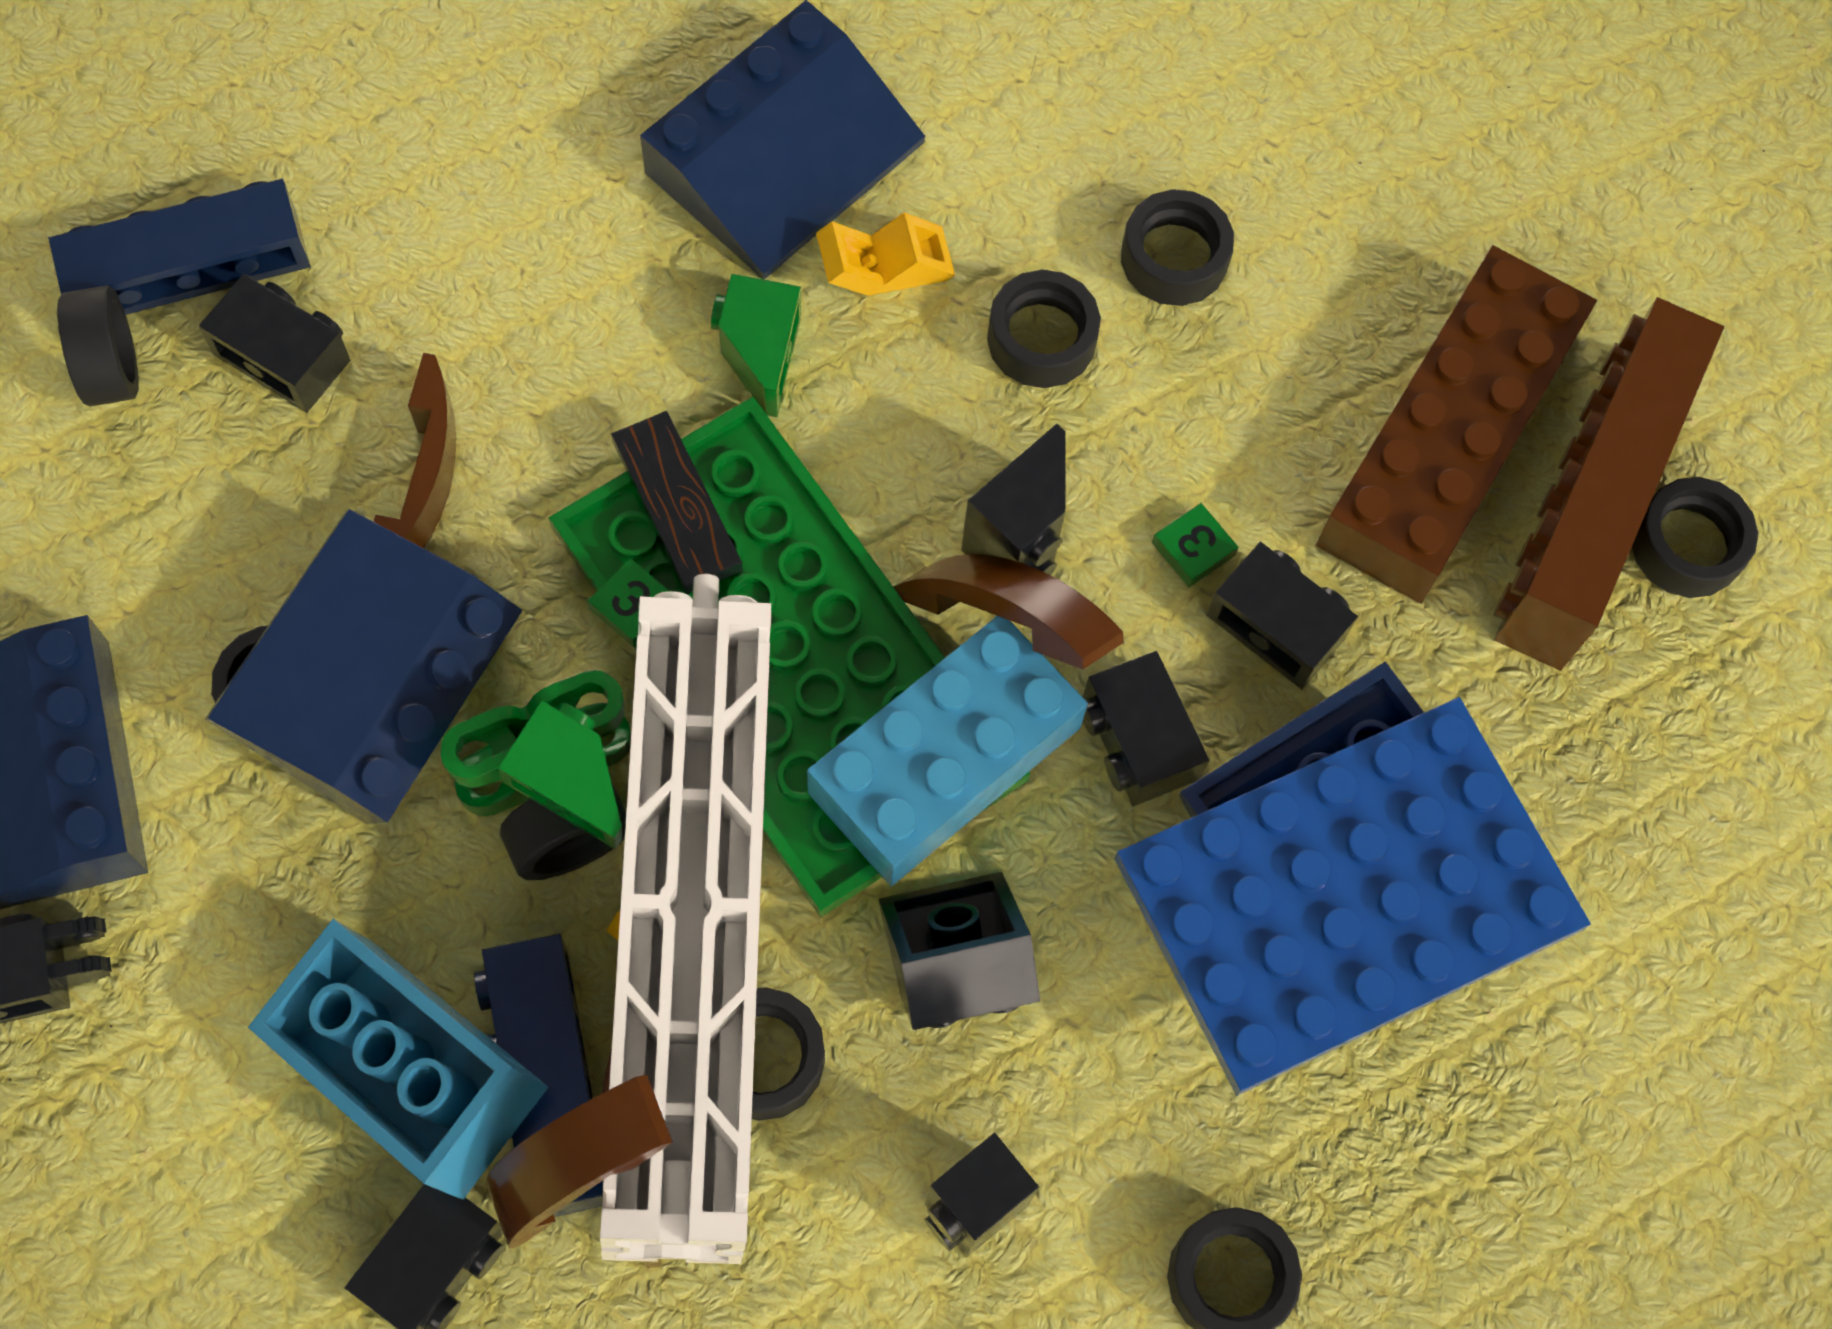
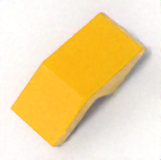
(895, 258)

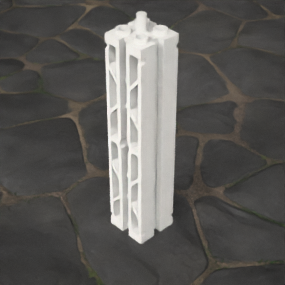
(691, 922)

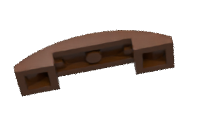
(435, 464)
(1060, 617)
(574, 1155)

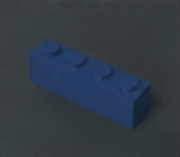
(185, 247)
(540, 1027)

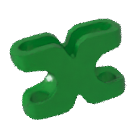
(505, 723)

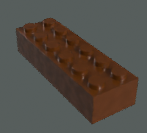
(1455, 424)
(1605, 483)

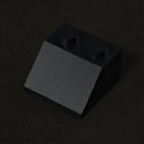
(1022, 507)
(960, 951)

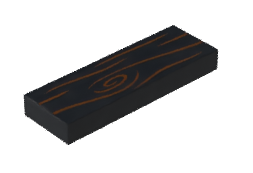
(676, 500)

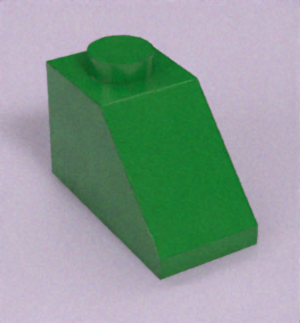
(758, 334)
(565, 770)

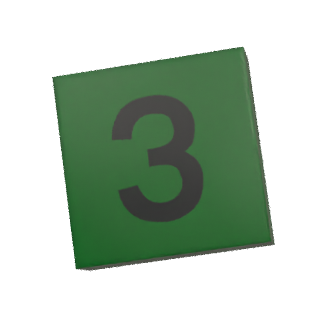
(1195, 544)
(620, 598)

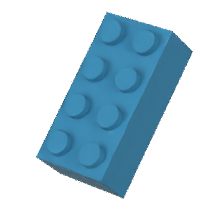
(946, 748)
(398, 1060)

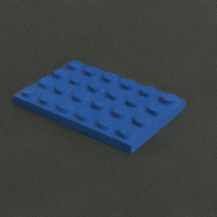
(1349, 894)

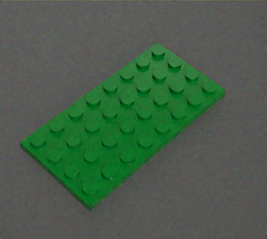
(836, 631)

